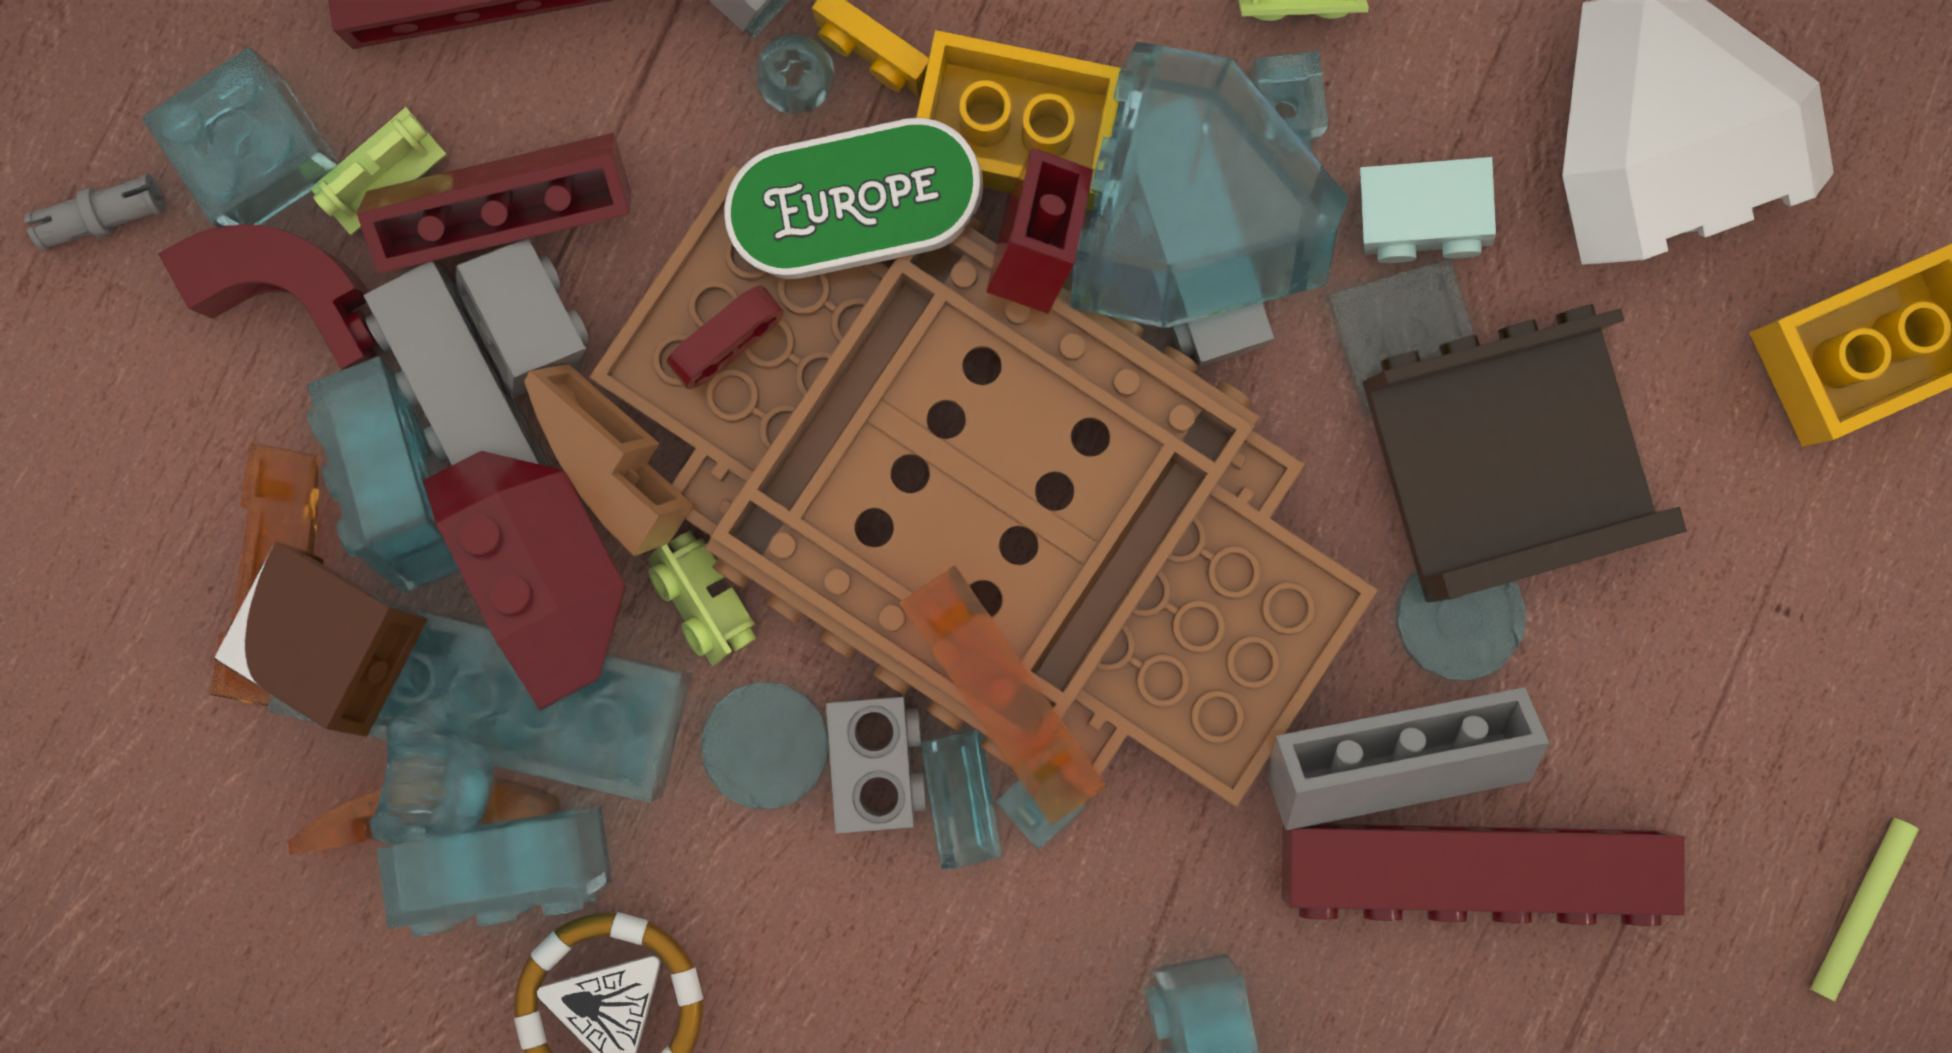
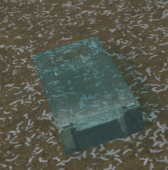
(961, 799)

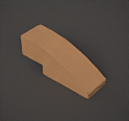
(606, 459)

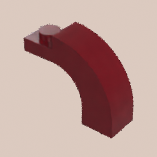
(245, 260)

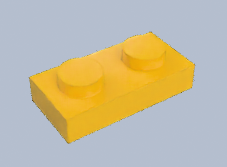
(892, 59)

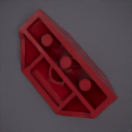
(531, 568)

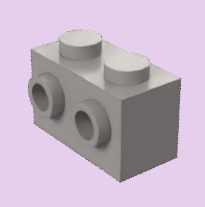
(519, 313)

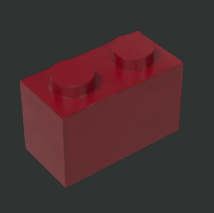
(1040, 231)

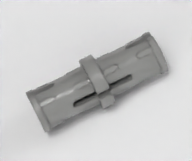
(94, 212)

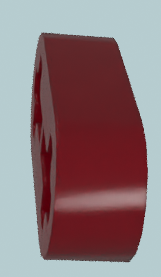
(725, 337)

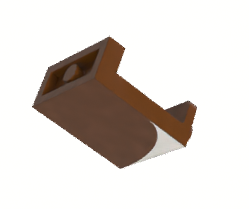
(319, 641)

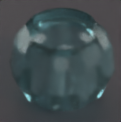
(812, 87)

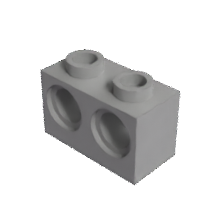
(855, 764)

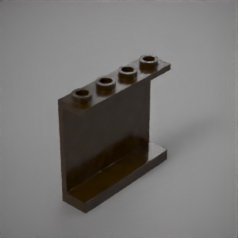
(1513, 455)

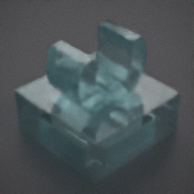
(1028, 816)

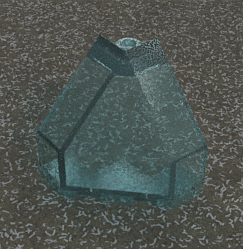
(1200, 197)

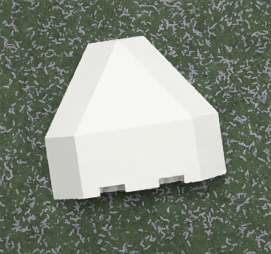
(1682, 127)

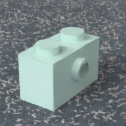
(1428, 209)

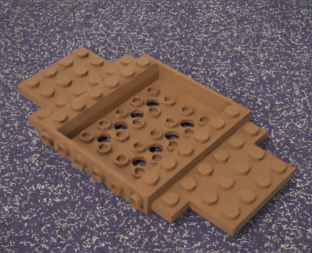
(1151, 597)

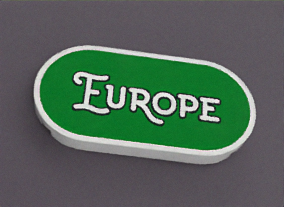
(853, 198)

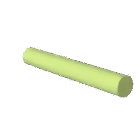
(1864, 909)

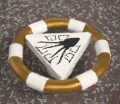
(611, 1003)

